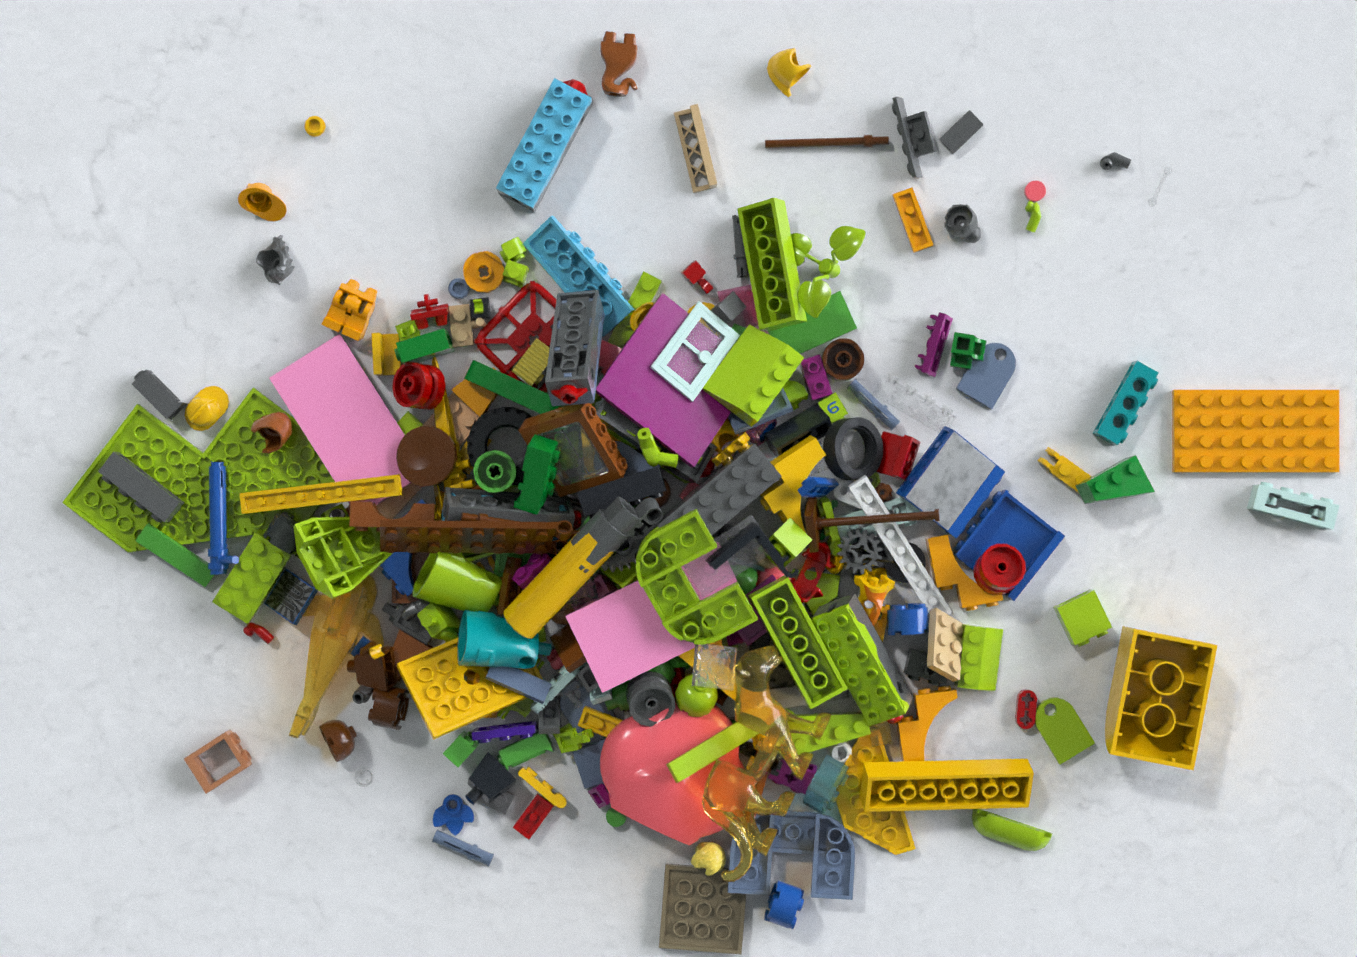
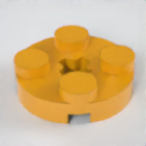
(472, 274)

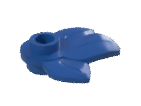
(453, 817)

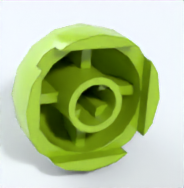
(694, 699)

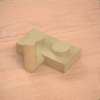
(462, 325)

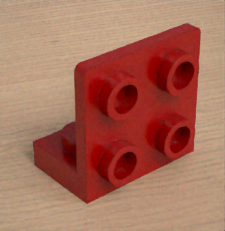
(898, 455)

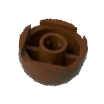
(338, 738)

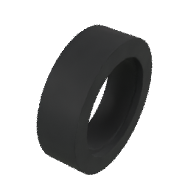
(872, 442)

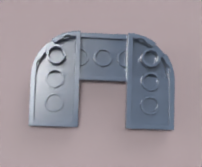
(802, 834)

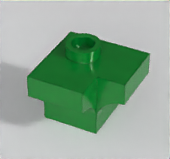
(966, 349)

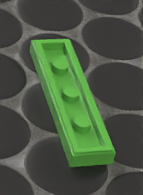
(175, 554)

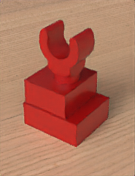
(695, 273)

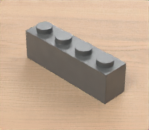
(141, 487)

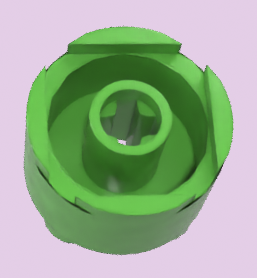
(490, 460)

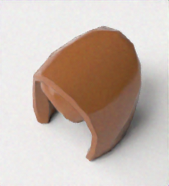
(275, 429)

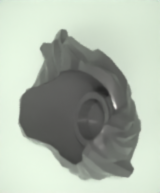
(275, 261)

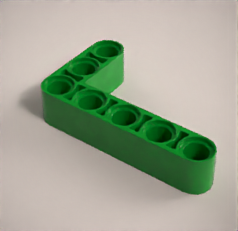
(509, 388)

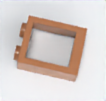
(201, 772)

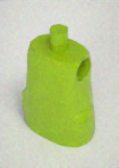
(457, 583)

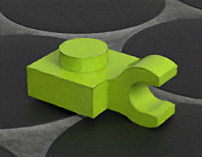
(570, 740)

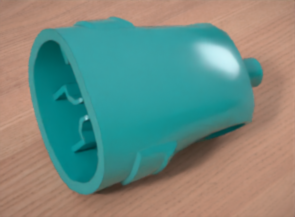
(492, 642)

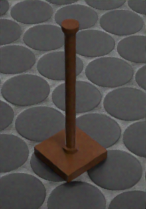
(815, 523)

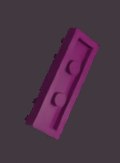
(935, 344)

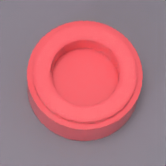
(1034, 191)

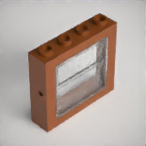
(585, 447)

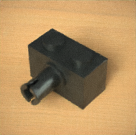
(917, 668)

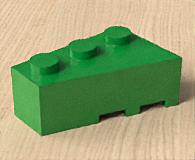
(538, 474)
(1115, 482)

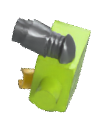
(437, 619)

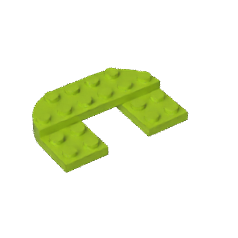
(671, 592)

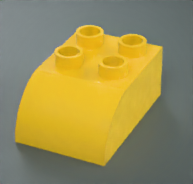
(1158, 697)

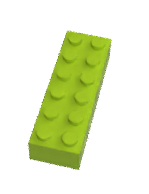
(771, 264)
(797, 642)

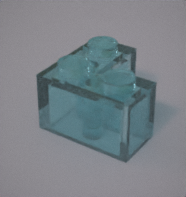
(823, 788)

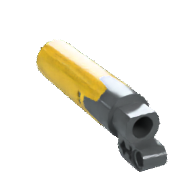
(579, 561)

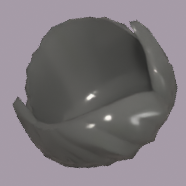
(962, 214)

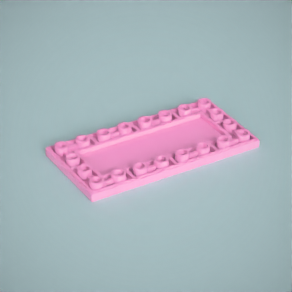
(341, 414)
(626, 635)

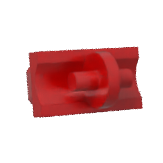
(420, 315)

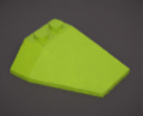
(337, 554)

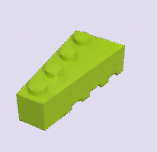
(839, 729)

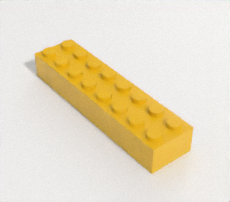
(946, 785)

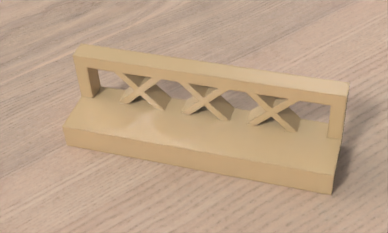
(703, 147)

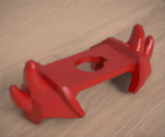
(806, 588)

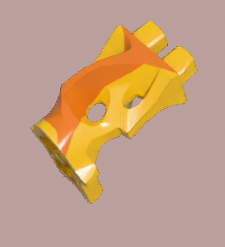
(874, 588)

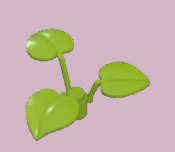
(845, 244)

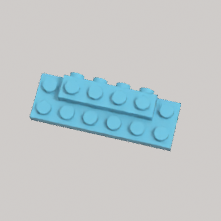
(577, 270)

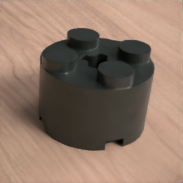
(282, 532)

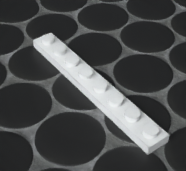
(899, 547)

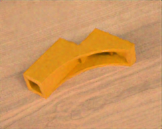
(948, 572)
(913, 731)

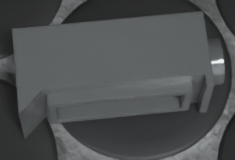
(158, 394)

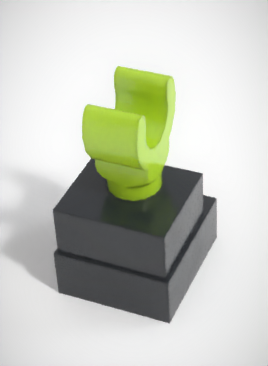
(480, 308)

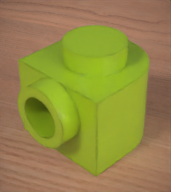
(513, 250)

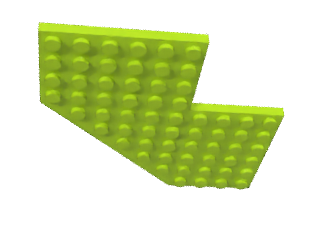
(185, 473)

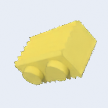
(533, 363)

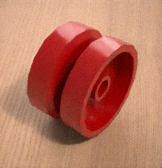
(418, 386)
(999, 569)

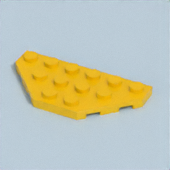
(882, 828)

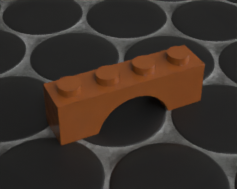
(367, 515)

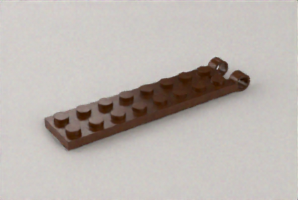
(473, 536)

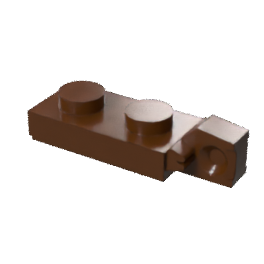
(509, 587)

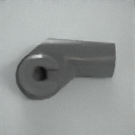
(1114, 159)

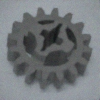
(861, 542)

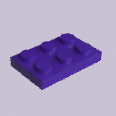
(505, 731)

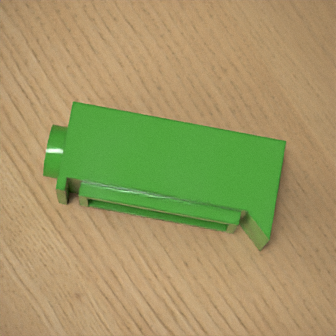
(524, 750)

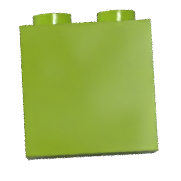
(1083, 618)

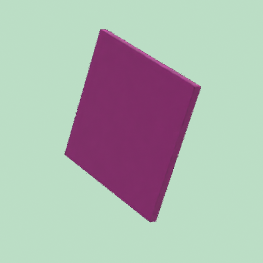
(650, 400)

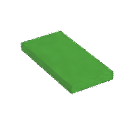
(831, 323)

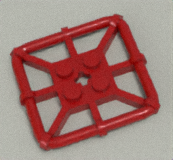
(519, 339)

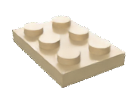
(944, 644)

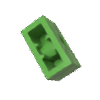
(461, 748)

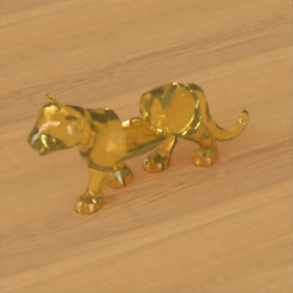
(731, 791)

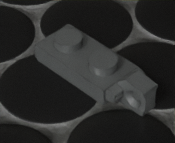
(412, 627)

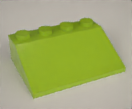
(752, 374)

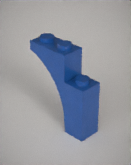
(399, 569)

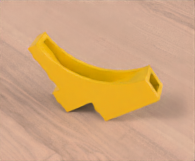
(794, 468)

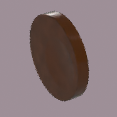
(426, 456)

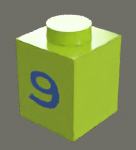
(833, 407)

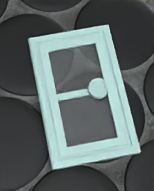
(695, 351)

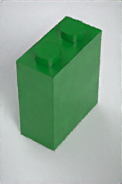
(424, 347)

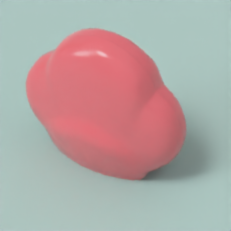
(641, 783)

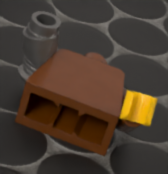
(373, 670)

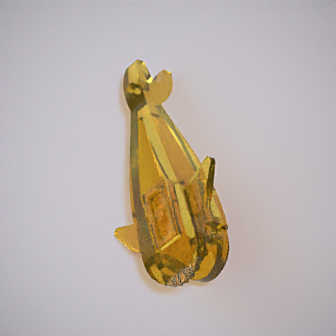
(333, 636)

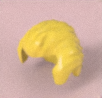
(709, 856)

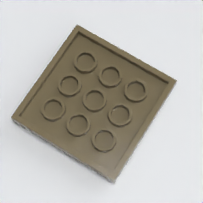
(700, 912)

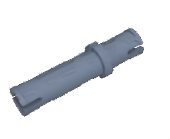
(891, 421)
(463, 848)

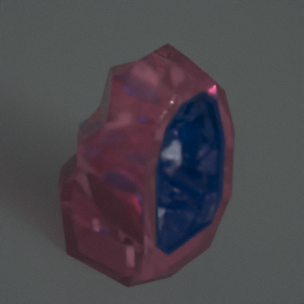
(757, 433)

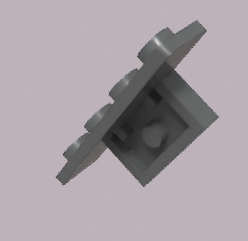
(915, 134)

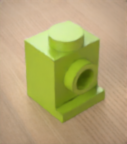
(515, 273)

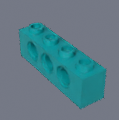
(1105, 427)

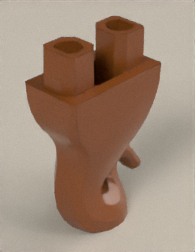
(618, 60)

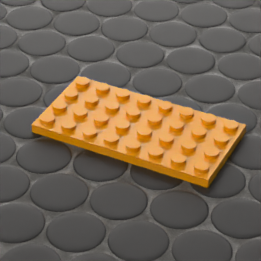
(1255, 431)

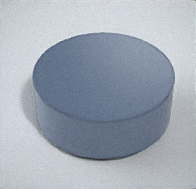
(458, 288)

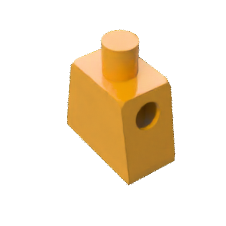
(475, 396)

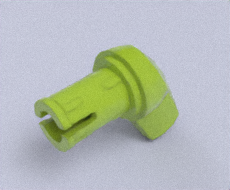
(651, 453)

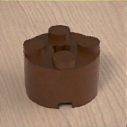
(851, 352)
(389, 707)

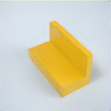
(383, 353)

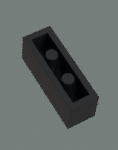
(788, 434)

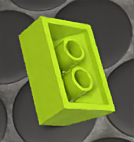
(979, 657)

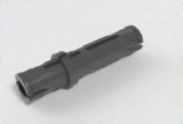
(739, 256)

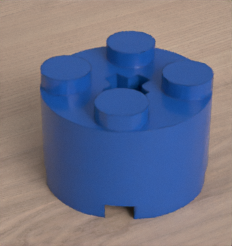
(908, 619)
(783, 904)

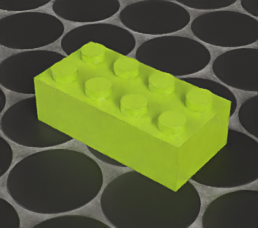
(252, 578)

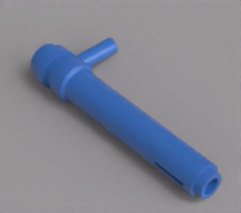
(218, 549)

